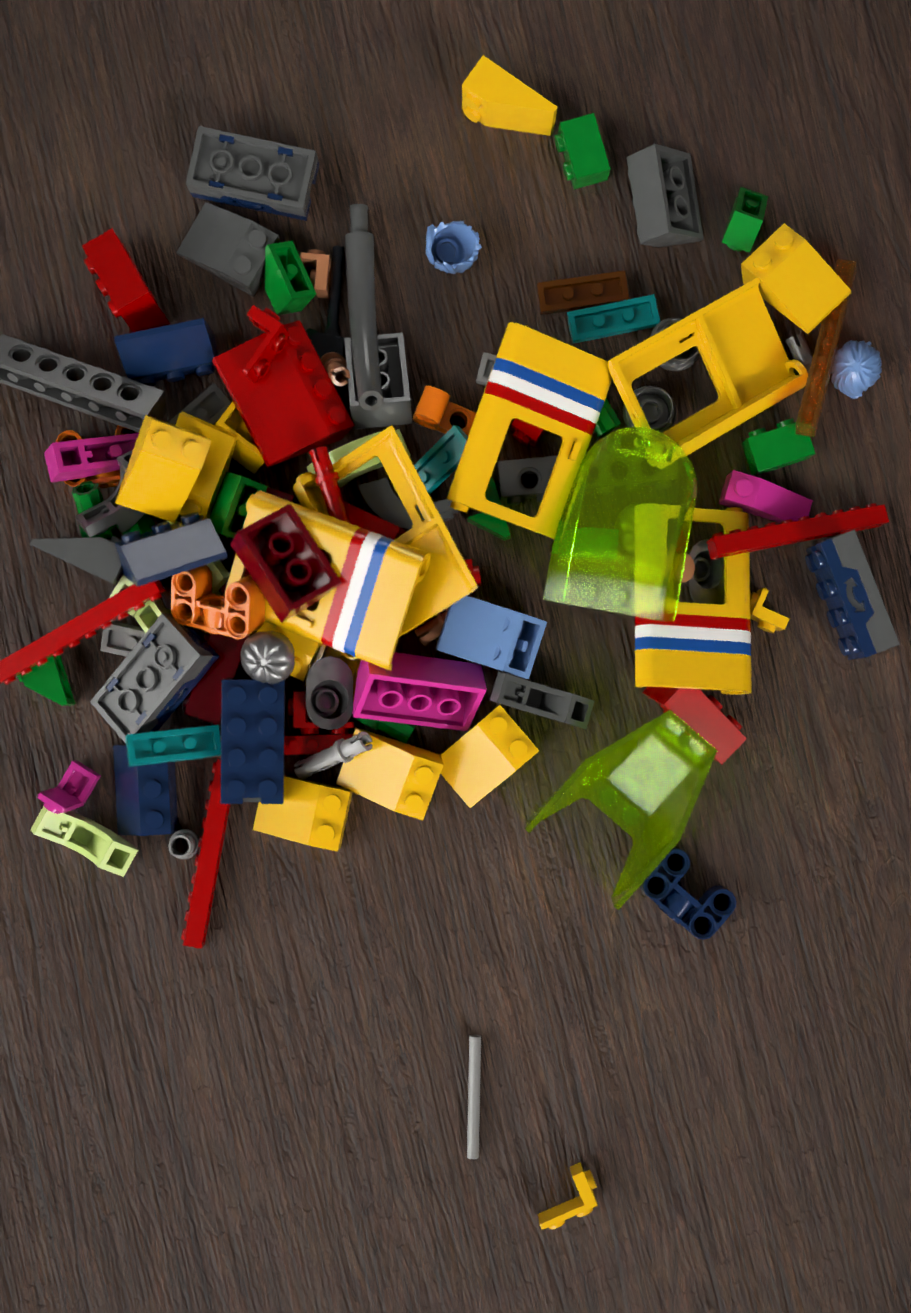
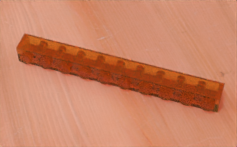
(824, 357)

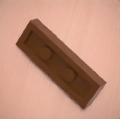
(581, 292)

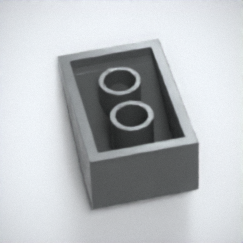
(228, 247)
(394, 383)
(90, 554)

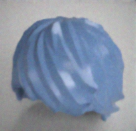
(452, 246)
(856, 368)

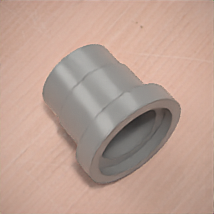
(192, 840)

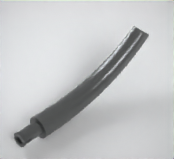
(362, 308)

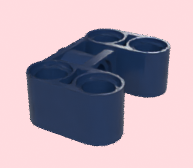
(681, 905)

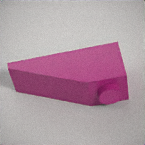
(86, 456)
(763, 498)

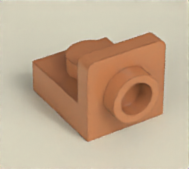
(321, 276)

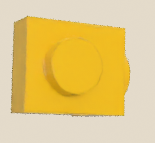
(767, 619)

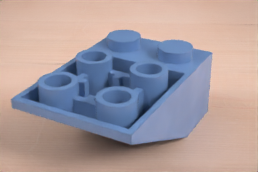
(491, 636)

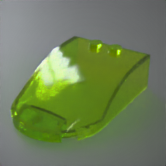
(625, 527)

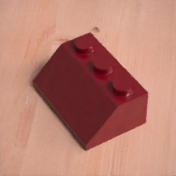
(285, 562)

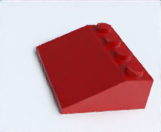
(292, 404)

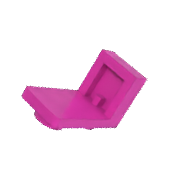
(72, 790)

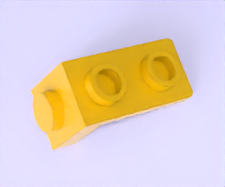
(579, 1206)

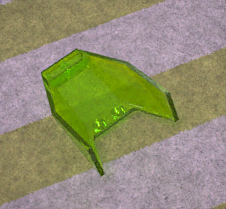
(645, 787)

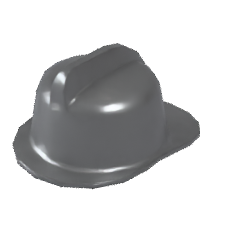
(708, 578)
(329, 693)

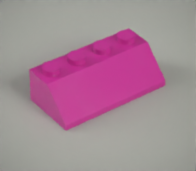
(420, 692)

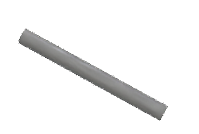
(474, 1096)

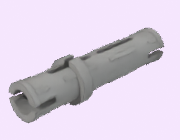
(341, 751)

